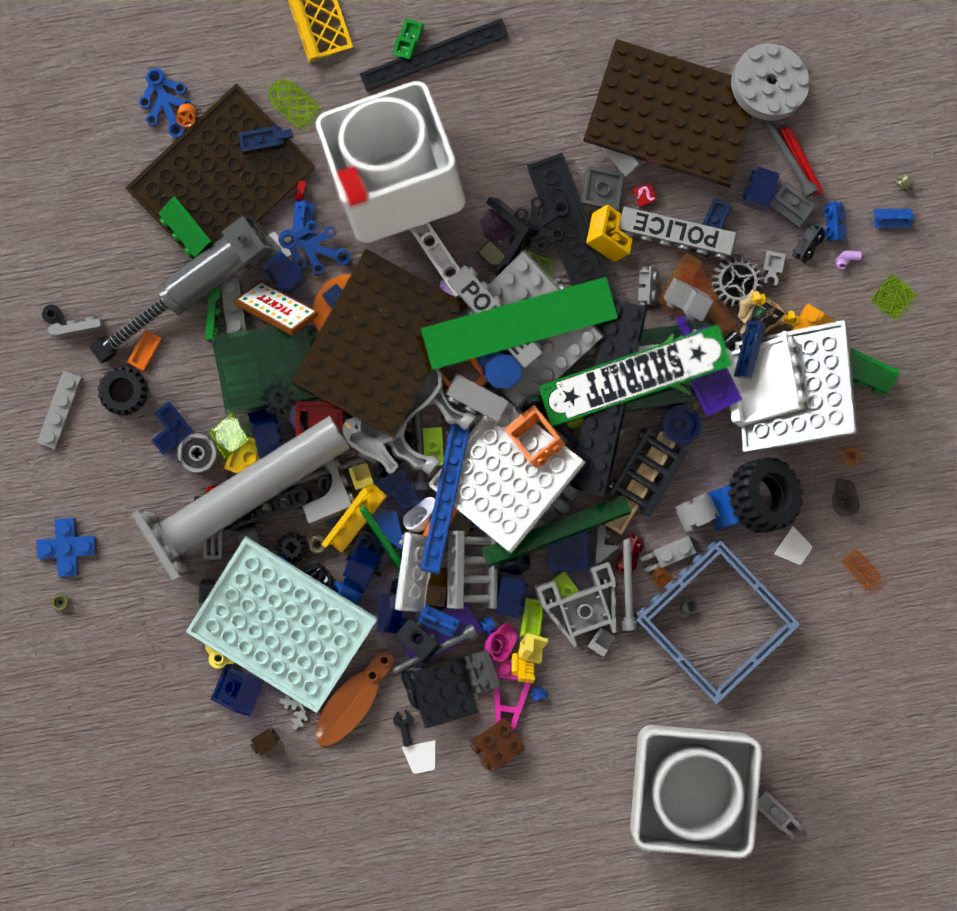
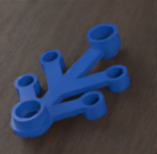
(163, 99)
(311, 246)

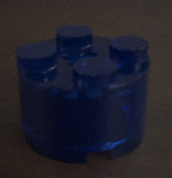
(692, 422)

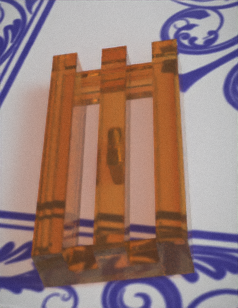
(866, 563)

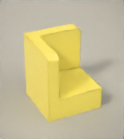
(361, 476)
(532, 648)

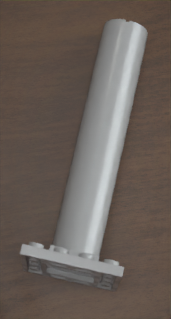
(239, 495)

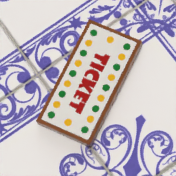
(276, 308)

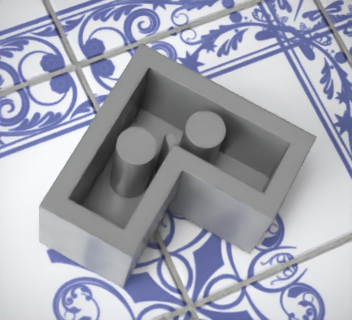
(690, 299)

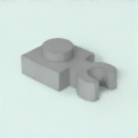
(773, 264)

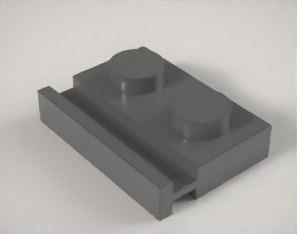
(792, 205)

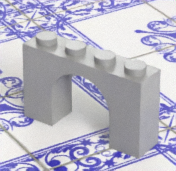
(334, 502)

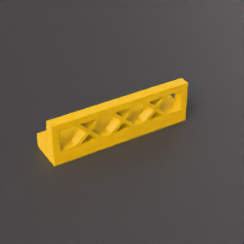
(352, 520)

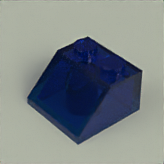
(388, 618)
(237, 690)

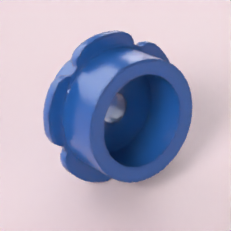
(488, 625)
(539, 693)

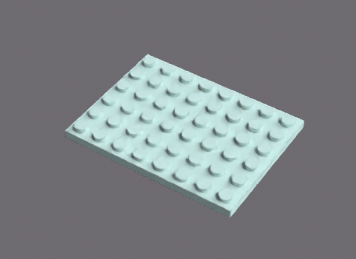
(281, 624)

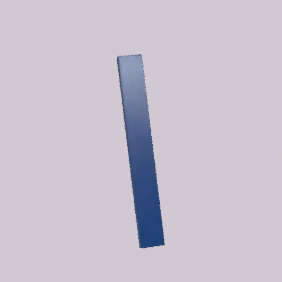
(444, 500)

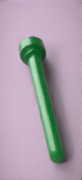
(381, 536)

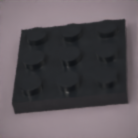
(443, 692)

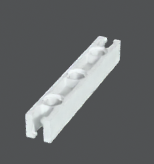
(436, 253)

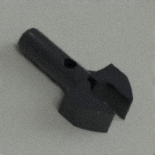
(404, 727)

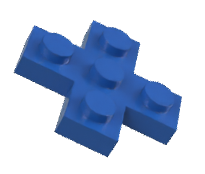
(66, 547)

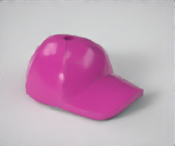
(501, 642)

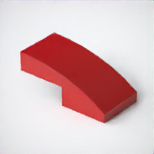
(352, 186)

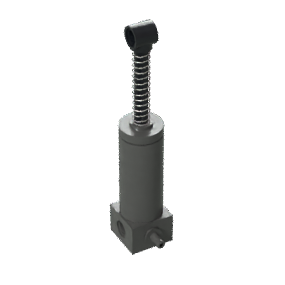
(240, 245)

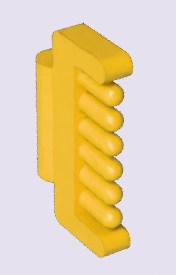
(523, 669)

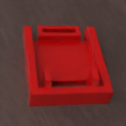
(317, 412)

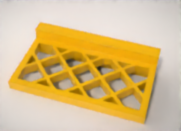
(306, 34)

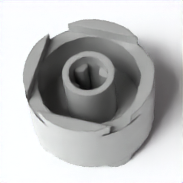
(190, 461)
(698, 512)

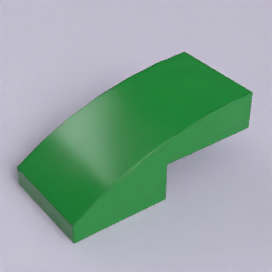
(408, 39)

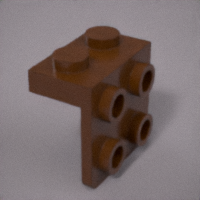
(497, 745)

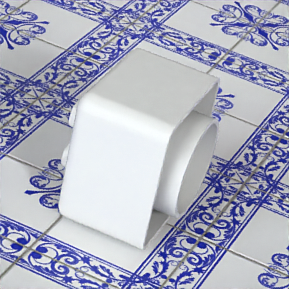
(399, 158)
(695, 791)

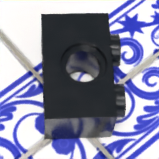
(408, 634)

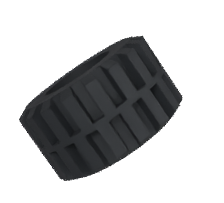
(110, 379)

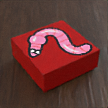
(644, 194)

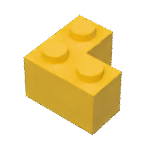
(606, 236)

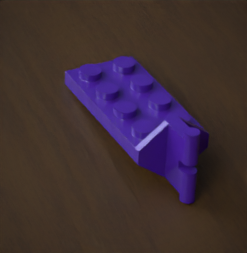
(713, 389)

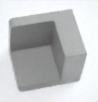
(601, 641)

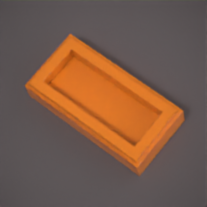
(144, 350)

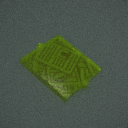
(893, 296)
(229, 435)

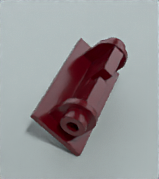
(636, 548)

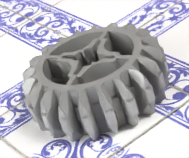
(733, 273)

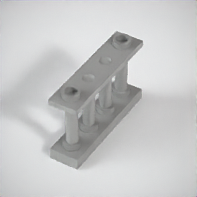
(456, 575)

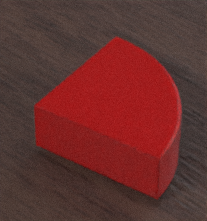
(302, 186)

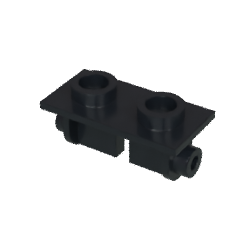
(814, 236)

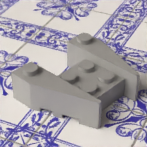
(583, 609)

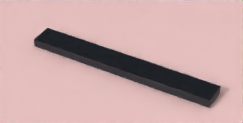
(434, 54)

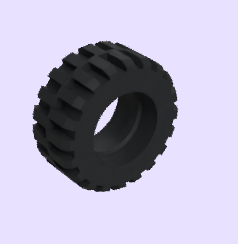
(748, 502)

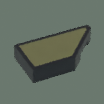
(491, 253)

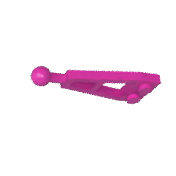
(504, 670)

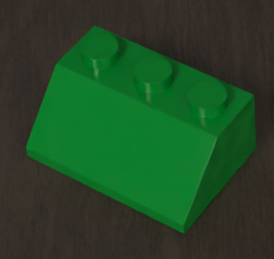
(184, 228)
(872, 372)

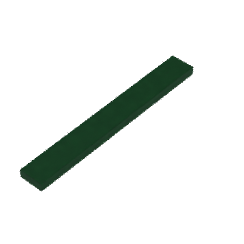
(559, 530)

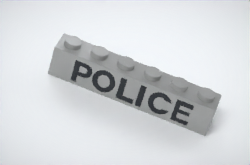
(677, 232)
(479, 299)

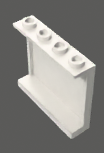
(774, 384)

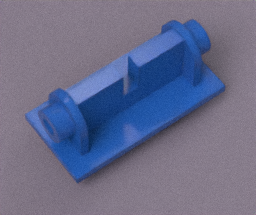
(302, 214)
(893, 218)
(834, 230)
(438, 620)

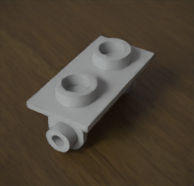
(649, 277)

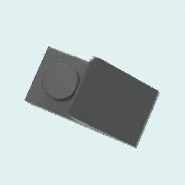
(602, 550)

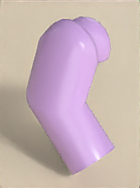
(845, 257)
(292, 418)

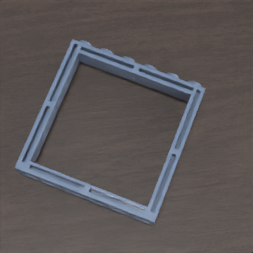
(686, 576)

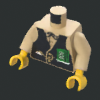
(760, 308)

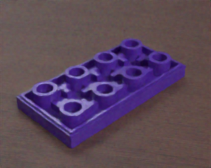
(466, 618)

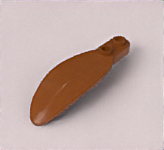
(351, 702)

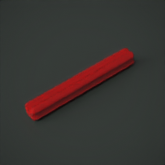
(800, 157)

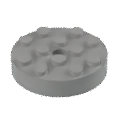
(775, 65)

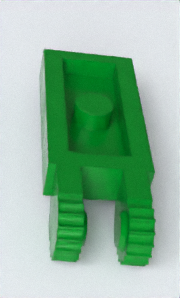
(213, 312)

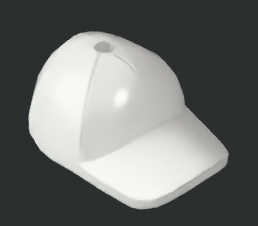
(419, 516)

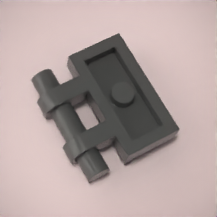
(481, 671)

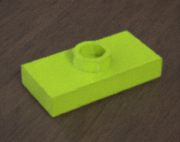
(433, 443)
(564, 585)
(531, 618)

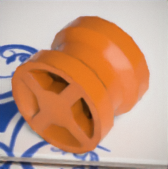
(188, 119)

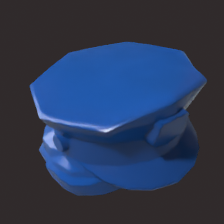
(500, 369)

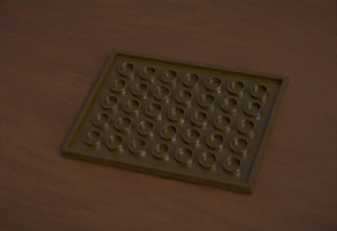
(669, 114)
(213, 174)
(372, 343)

